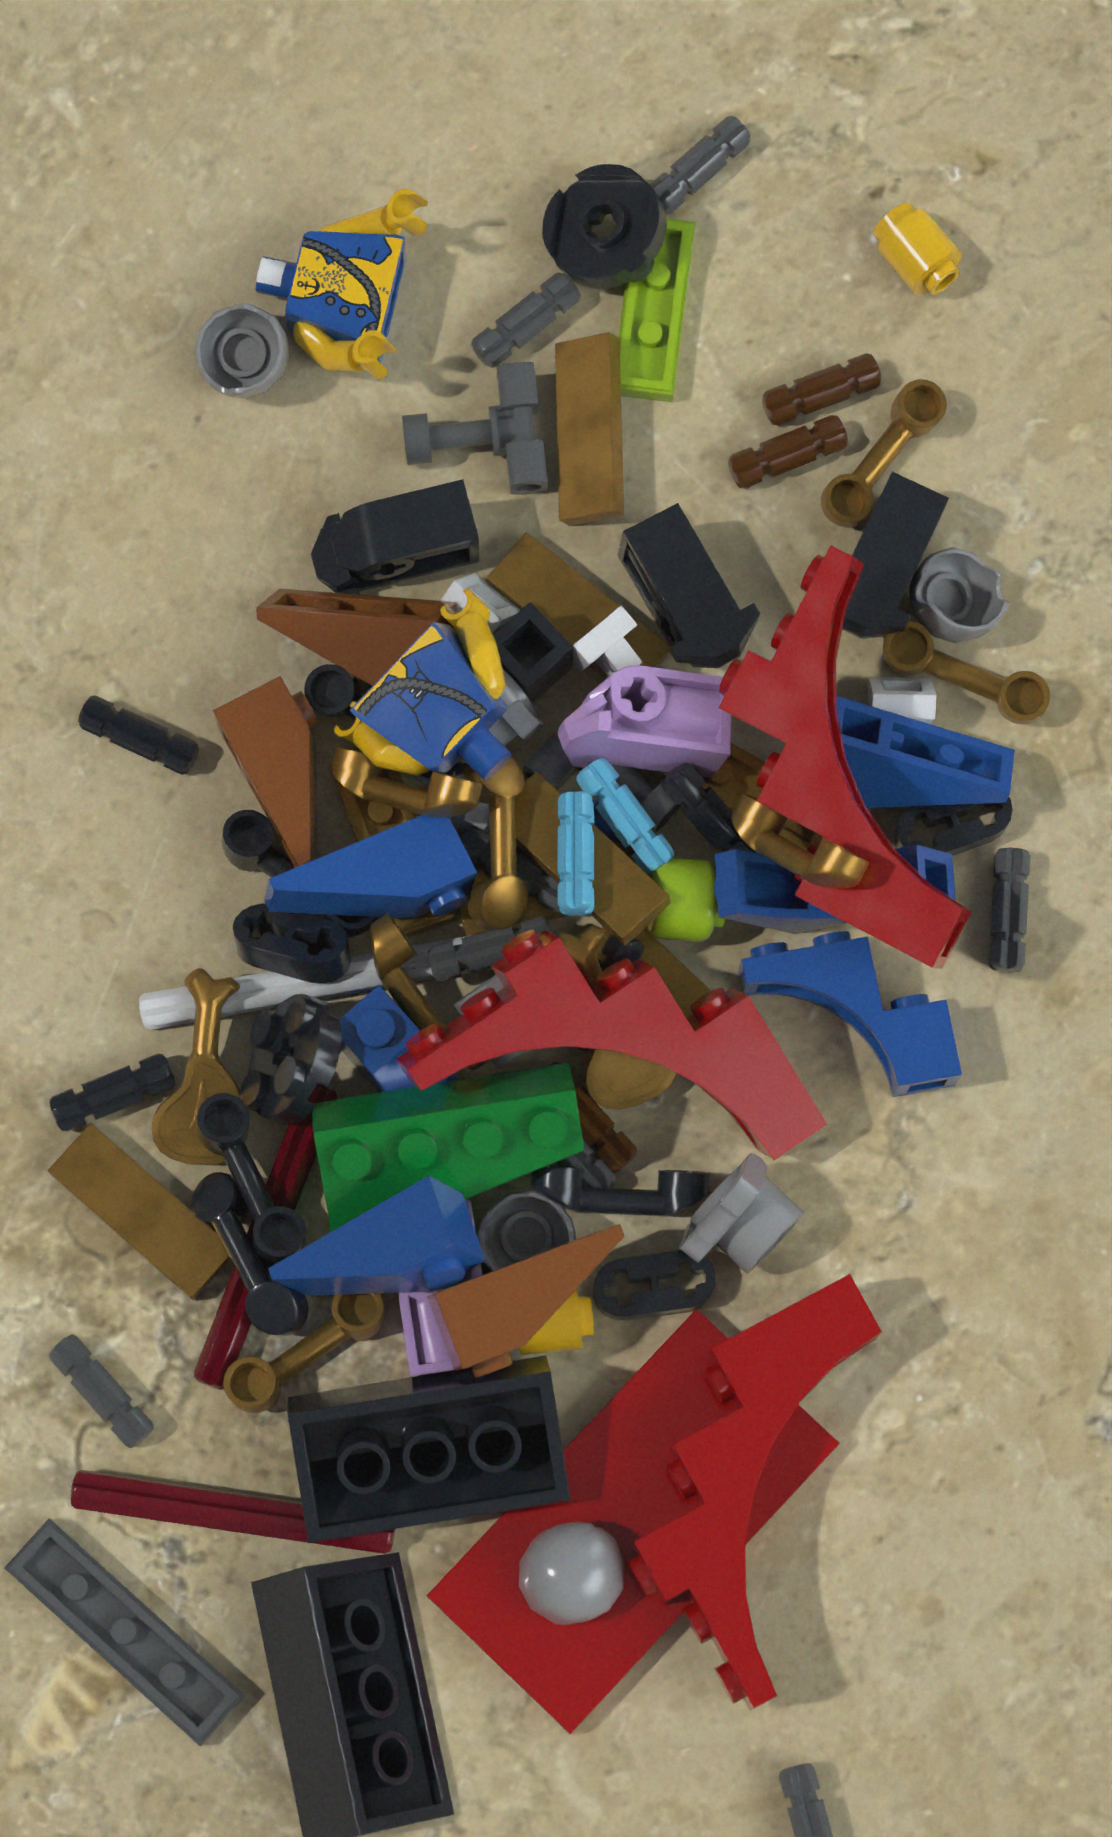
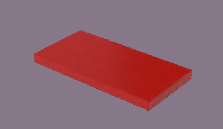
(625, 1488)

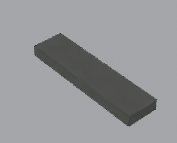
(124, 1632)

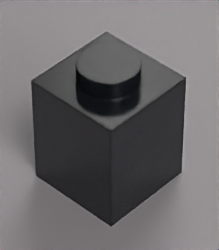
(533, 651)

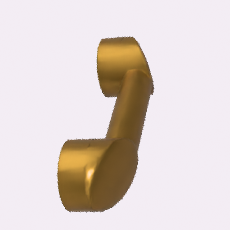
(913, 414)
(1019, 697)
(444, 798)
(828, 867)
(504, 897)
(389, 953)
(256, 1385)

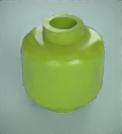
(692, 897)

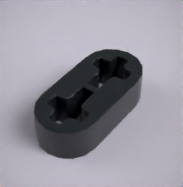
(958, 836)
(291, 944)
(655, 1301)

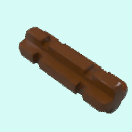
(821, 389)
(788, 451)
(597, 1130)

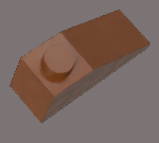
(352, 629)
(277, 756)
(510, 1305)

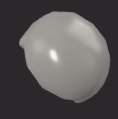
(242, 351)
(957, 595)
(522, 1227)
(572, 1573)

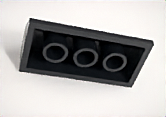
(427, 1449)
(352, 1697)

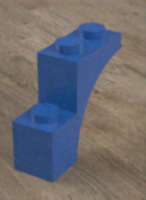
(763, 892)
(839, 975)

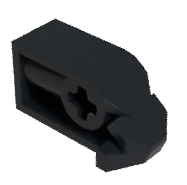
(397, 539)
(890, 554)
(685, 591)

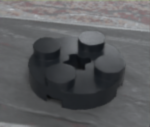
(623, 254)
(290, 1056)

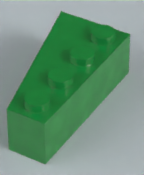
(456, 1131)

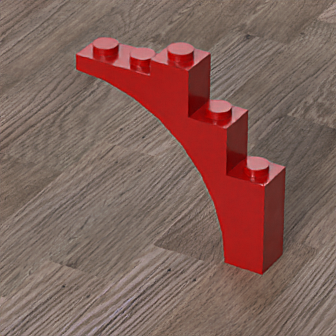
(811, 777)
(632, 1012)
(704, 1551)

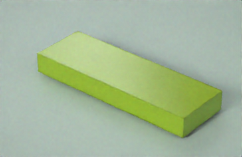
(654, 319)

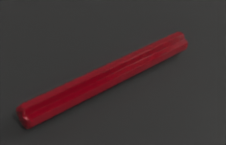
(285, 1187)
(207, 1509)

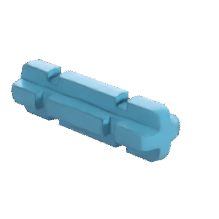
(625, 815)
(575, 853)

